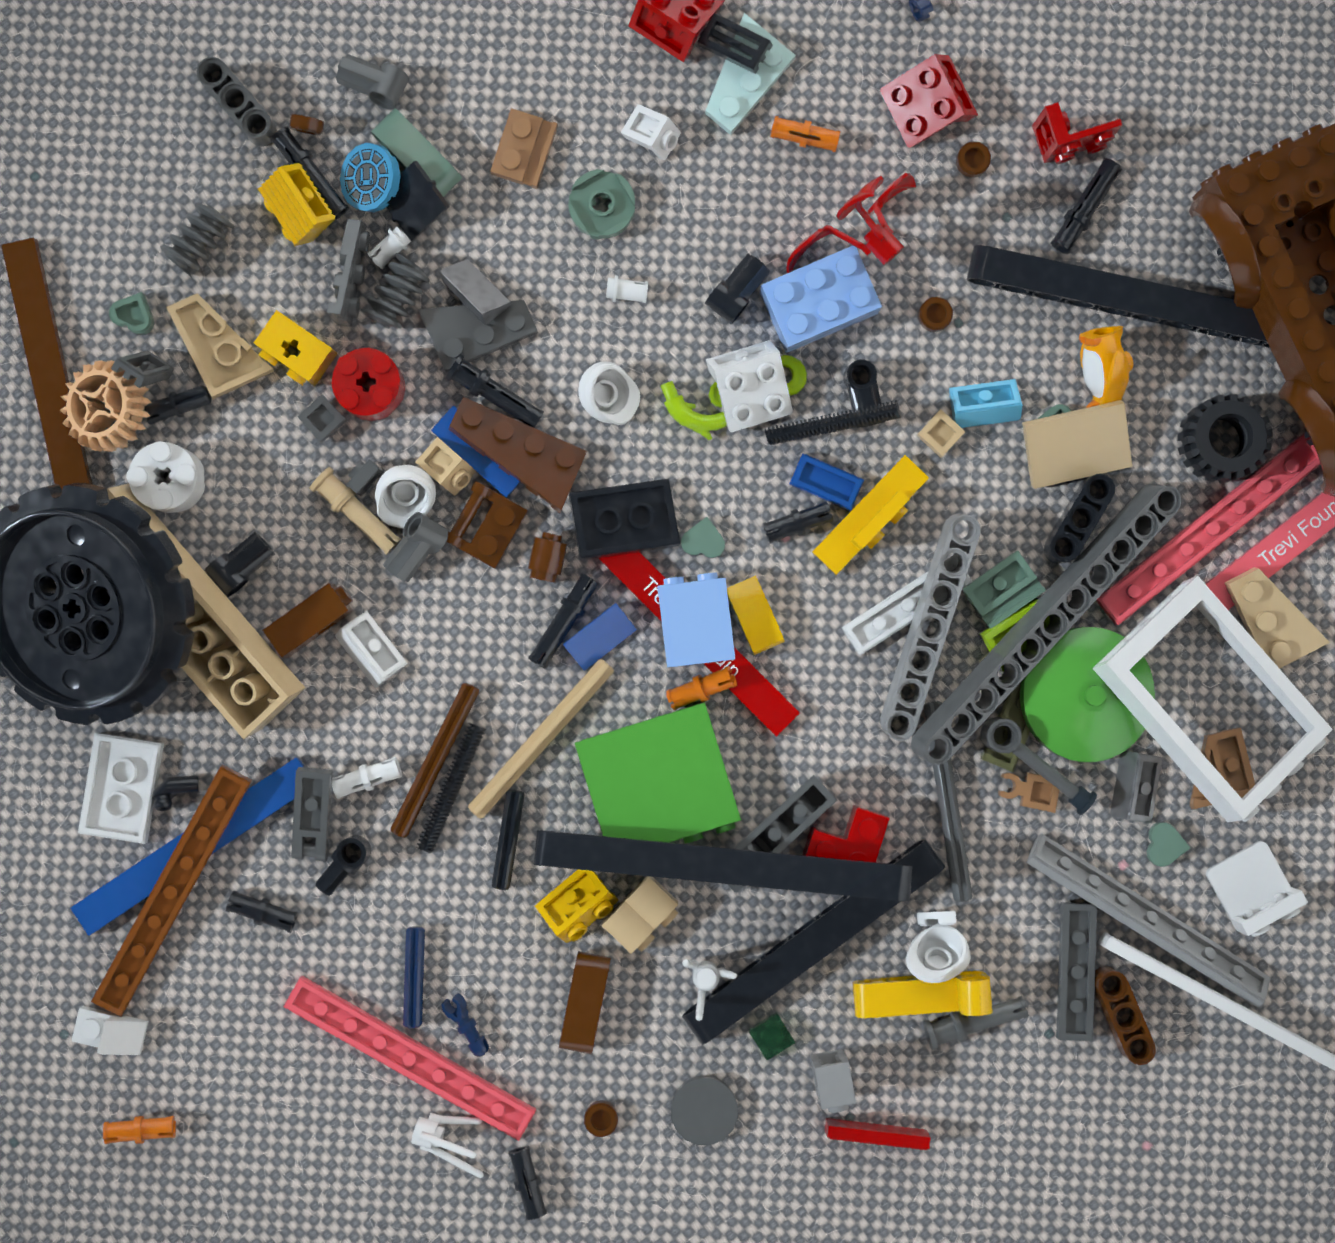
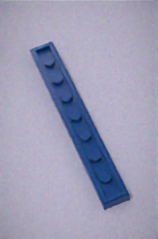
(139, 880)

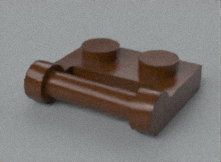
(496, 529)

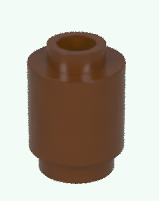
(547, 557)

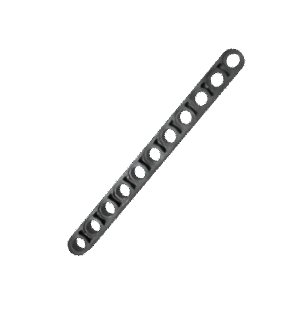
(1031, 625)

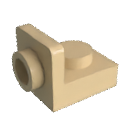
(446, 466)

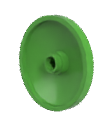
(1073, 707)

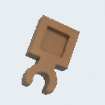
(1034, 792)

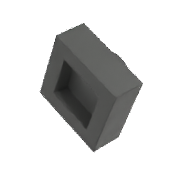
(322, 418)
(363, 476)

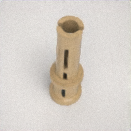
(344, 500)

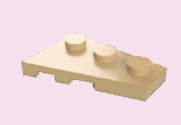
(1273, 618)

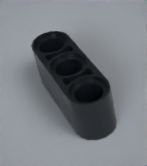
(1093, 510)

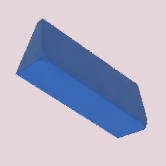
(599, 636)

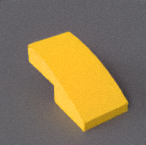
(755, 615)

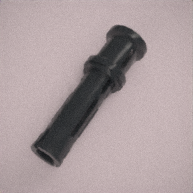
(480, 383)

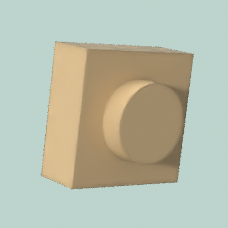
(940, 433)

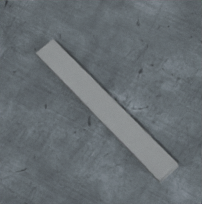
(1149, 920)

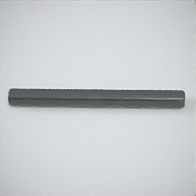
(951, 822)

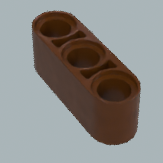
(584, 1002)
(1134, 1027)

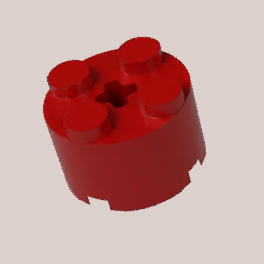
(354, 370)

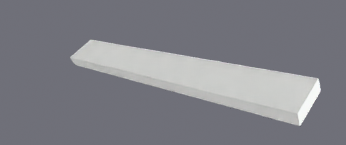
(1217, 1000)

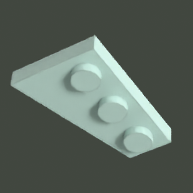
(741, 90)

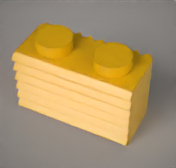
(296, 204)

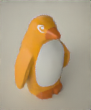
(1105, 364)

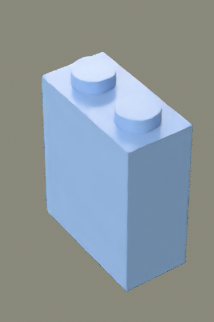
(696, 620)

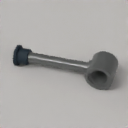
(1078, 796)

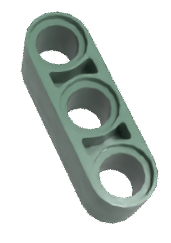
(410, 145)

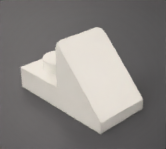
(109, 1032)

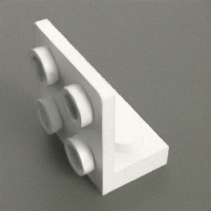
(751, 385)

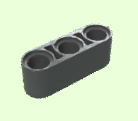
(226, 90)

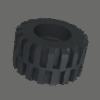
(1251, 434)

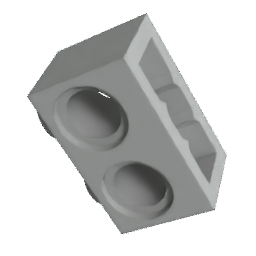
(833, 1080)

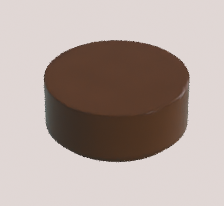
(306, 124)
(973, 159)
(935, 314)
(601, 1118)

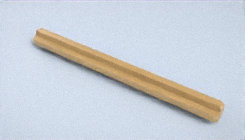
(540, 738)

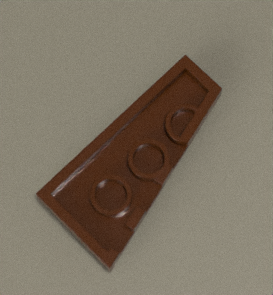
(531, 456)

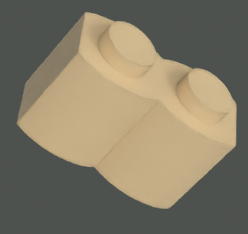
(641, 914)

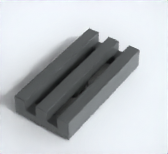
(146, 373)

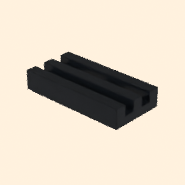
(757, 55)

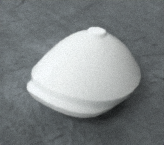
(608, 393)
(402, 493)
(938, 954)

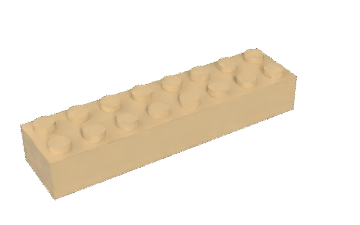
(227, 653)

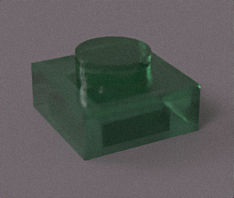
(771, 1036)

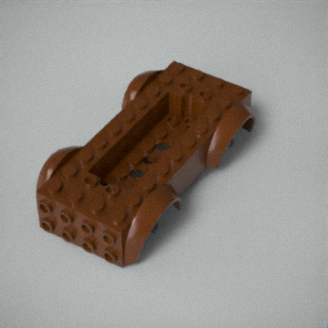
(1276, 234)

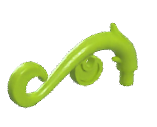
(703, 424)

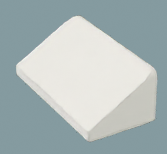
(370, 649)

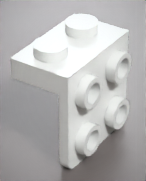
(1254, 889)

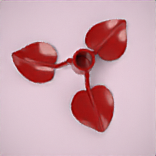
(880, 239)

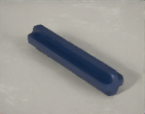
(413, 977)

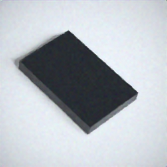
(624, 519)

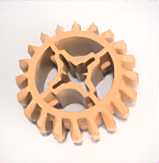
(89, 415)

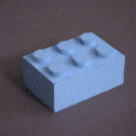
(820, 299)

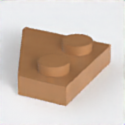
(1230, 758)

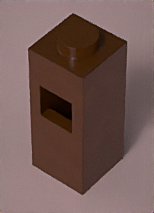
(309, 619)

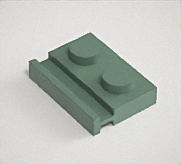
(1003, 589)

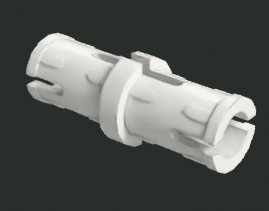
(366, 777)

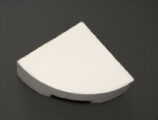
(936, 918)

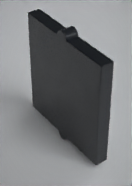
(416, 202)

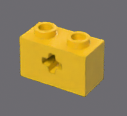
(280, 335)

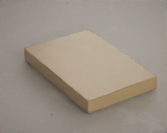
(1077, 444)

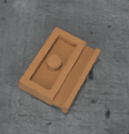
(524, 148)

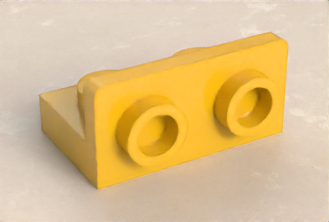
(576, 905)

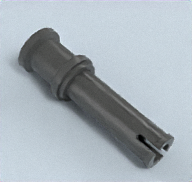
(959, 1026)

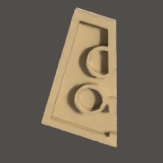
(216, 349)

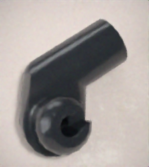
(170, 788)

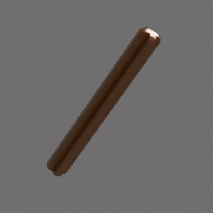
(434, 760)

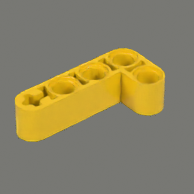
(910, 996)

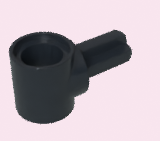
(342, 865)

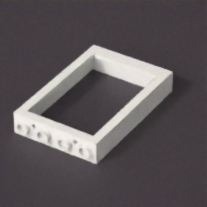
(1115, 672)

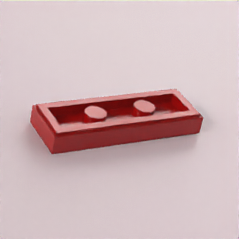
(877, 1134)

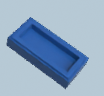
(826, 482)

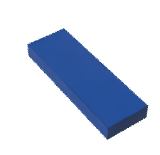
(482, 464)

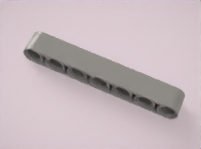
(933, 643)

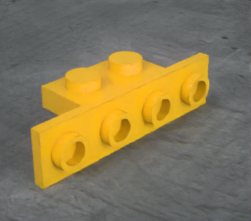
(870, 515)

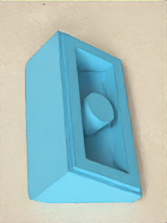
(986, 403)

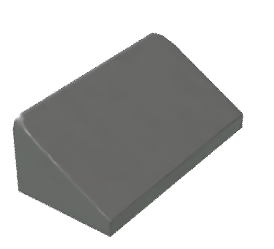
(474, 290)
(1136, 786)

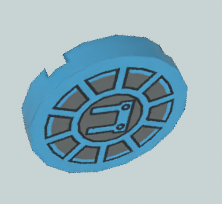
(369, 177)

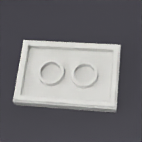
(120, 788)

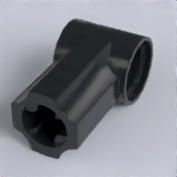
(733, 295)
(864, 394)
(232, 570)

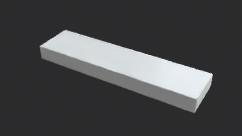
(893, 612)

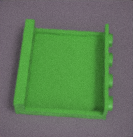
(659, 778)

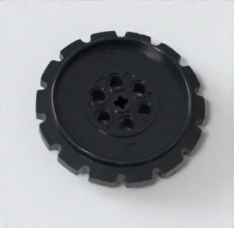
(106, 670)

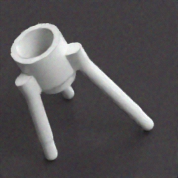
(706, 978)
(430, 1137)

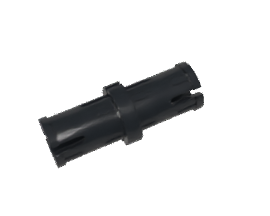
(798, 522)
(261, 911)
(522, 1161)

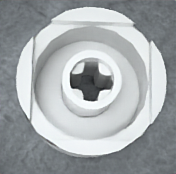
(147, 478)

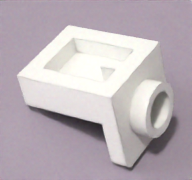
(651, 131)

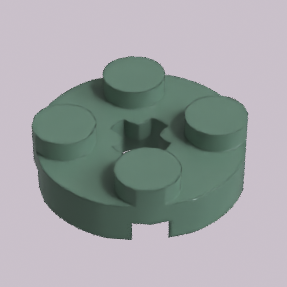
(598, 223)

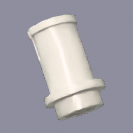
(391, 244)
(626, 290)

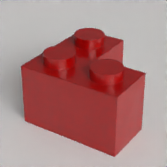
(860, 841)

